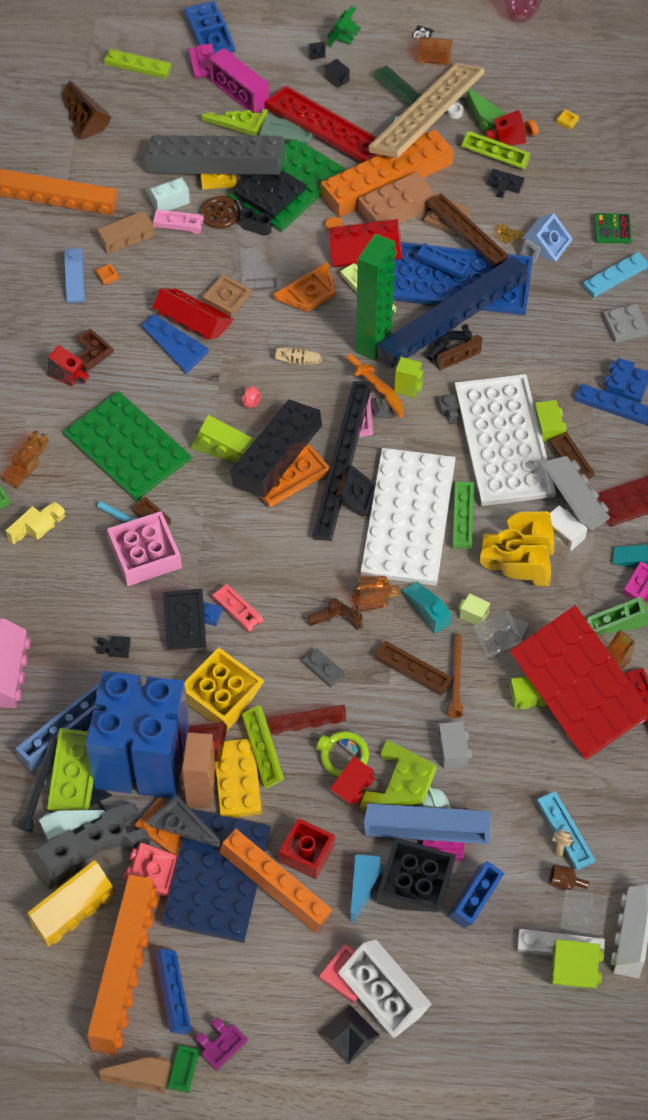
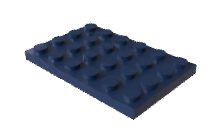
(207, 889)

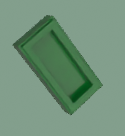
(183, 1069)

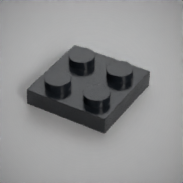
(356, 490)

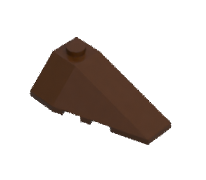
(84, 112)

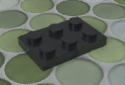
(184, 619)

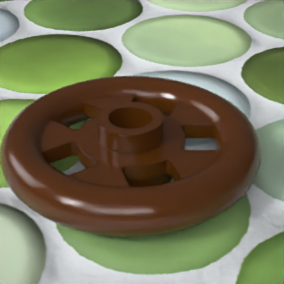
(220, 212)

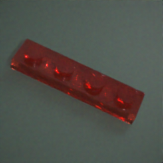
(306, 719)

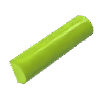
(496, 150)

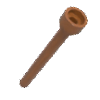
(455, 708)

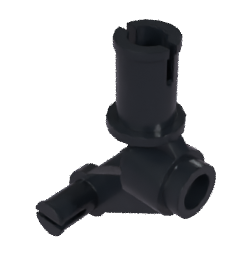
(442, 342)

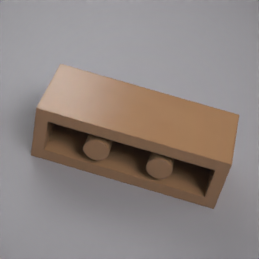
(125, 232)

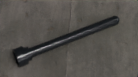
(26, 823)

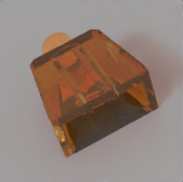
(373, 592)

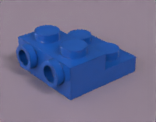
(627, 380)

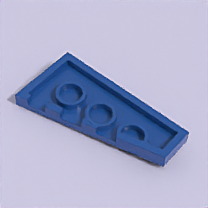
(178, 345)

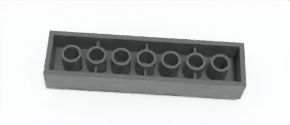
(215, 154)

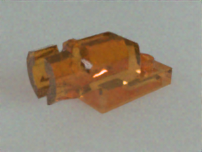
(25, 459)

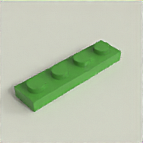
(463, 515)

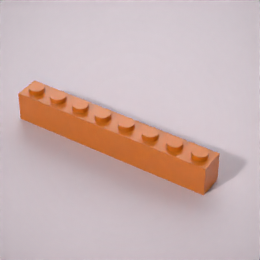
(58, 192)

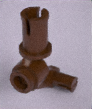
(335, 609)

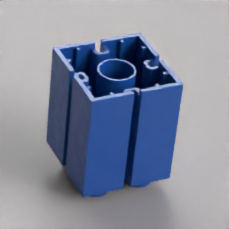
(138, 734)

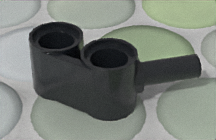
(255, 223)

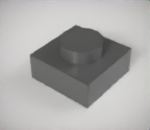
(382, 408)

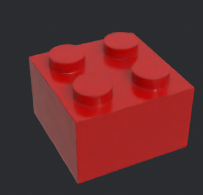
(307, 848)

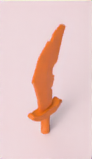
(390, 395)

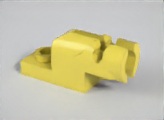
(35, 522)

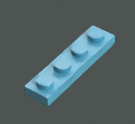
(615, 274)
(560, 819)

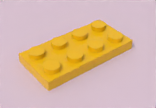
(238, 780)

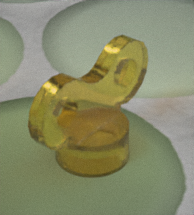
(507, 234)

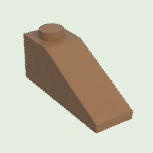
(143, 1074)

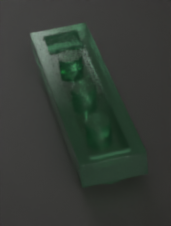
(397, 85)

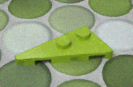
(239, 121)

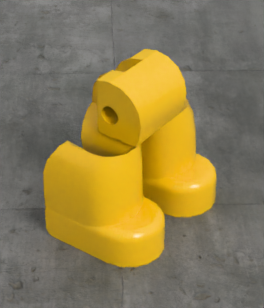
(522, 548)

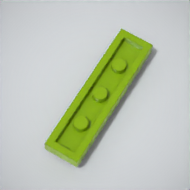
(137, 63)
(263, 746)

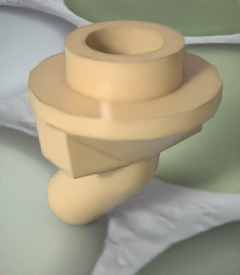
(563, 839)

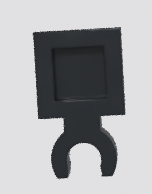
(116, 646)

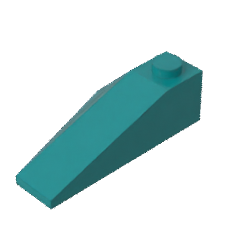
(630, 555)

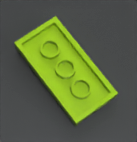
(72, 773)

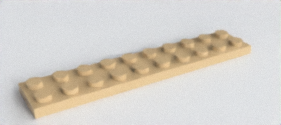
(426, 110)

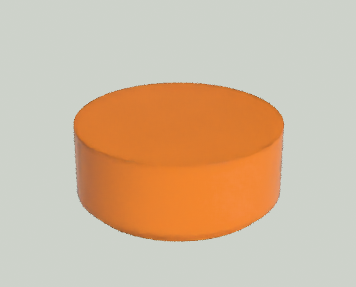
(531, 127)
(333, 222)

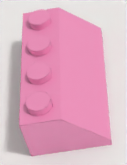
(13, 659)

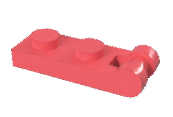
(237, 608)

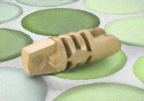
(297, 356)

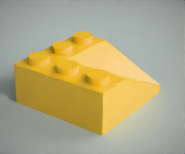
(221, 688)

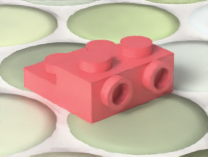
(153, 864)

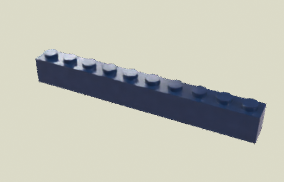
(452, 311)

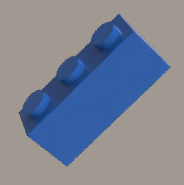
(475, 894)

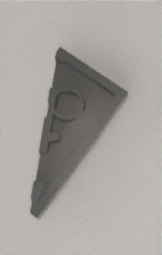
(181, 821)

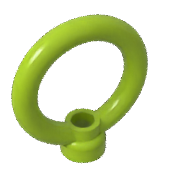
(326, 744)

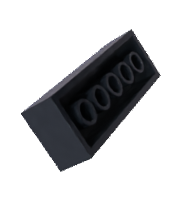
(276, 448)

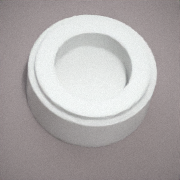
(455, 111)

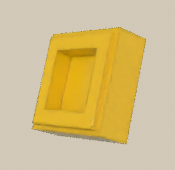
(567, 119)

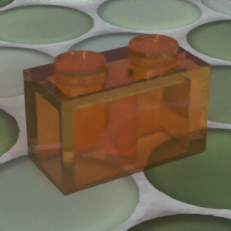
(434, 51)

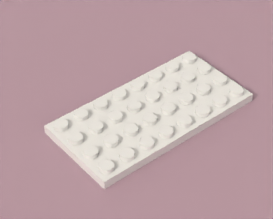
(504, 440)
(408, 516)

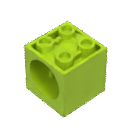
(576, 964)

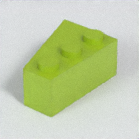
(221, 440)

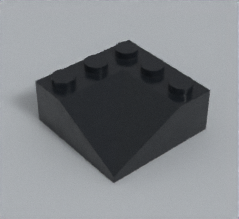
(415, 877)

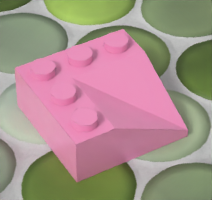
(144, 548)

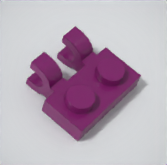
(224, 1047)

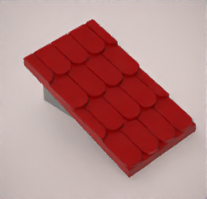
(581, 682)

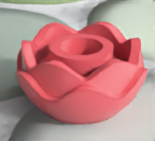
(251, 397)

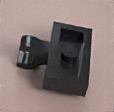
(505, 181)

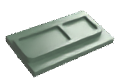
(282, 127)

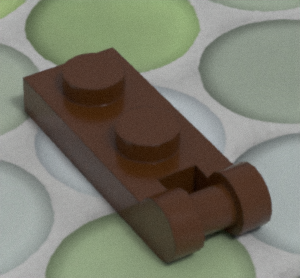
(459, 353)

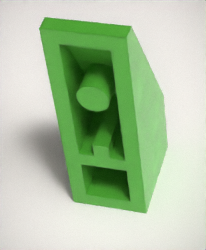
(483, 110)
(623, 617)

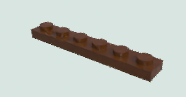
(468, 230)

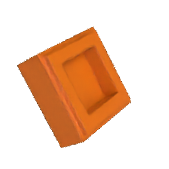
(107, 274)

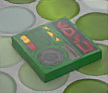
(613, 228)

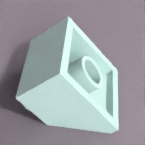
(169, 194)

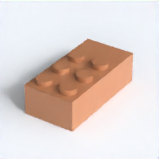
(396, 200)
(198, 770)

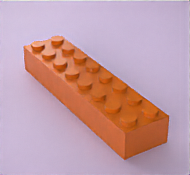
(424, 156)
(122, 965)

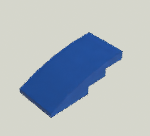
(209, 27)

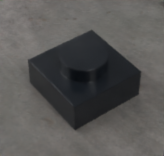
(317, 50)

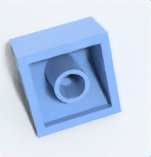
(550, 235)

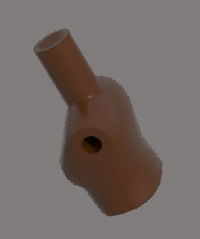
(565, 878)

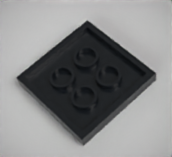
(270, 191)

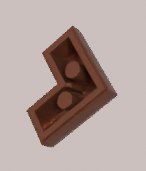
(96, 349)

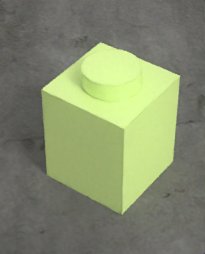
(474, 609)

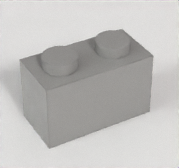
(454, 745)

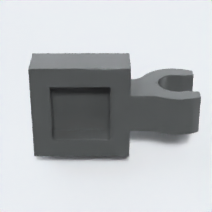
(450, 406)

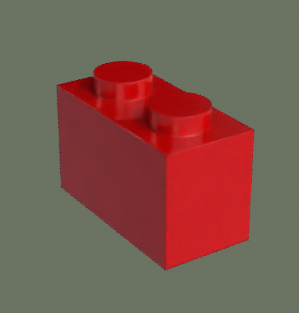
(352, 782)

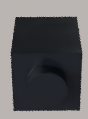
(337, 73)

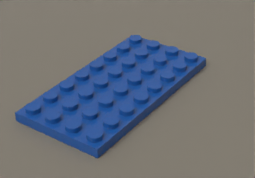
(429, 285)

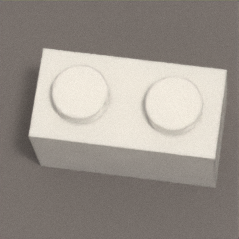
(567, 529)

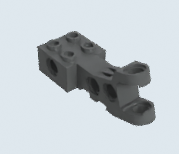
(68, 851)

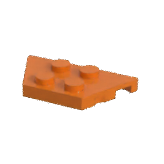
(308, 290)

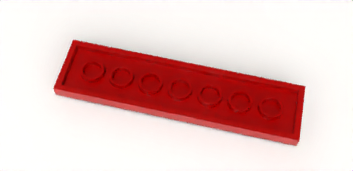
(322, 123)

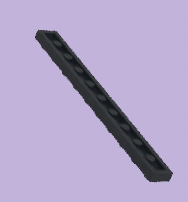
(342, 457)

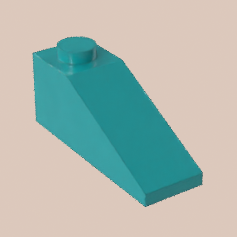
(428, 606)

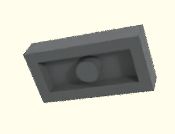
(323, 667)

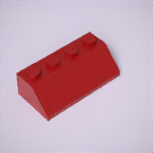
(351, 240)
(191, 312)

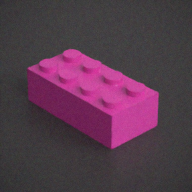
(238, 81)

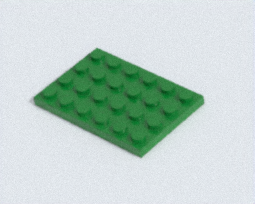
(308, 167)
(127, 445)

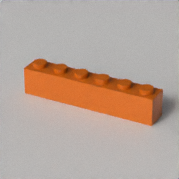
(275, 880)

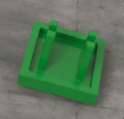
(344, 28)

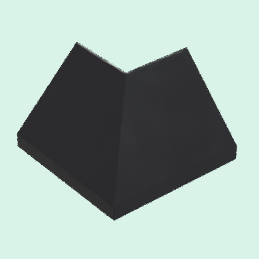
(349, 1034)

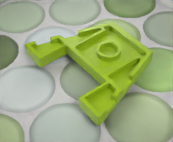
(409, 780)

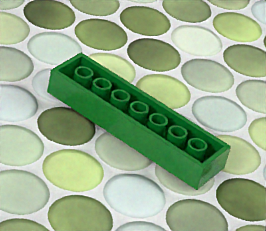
(375, 295)

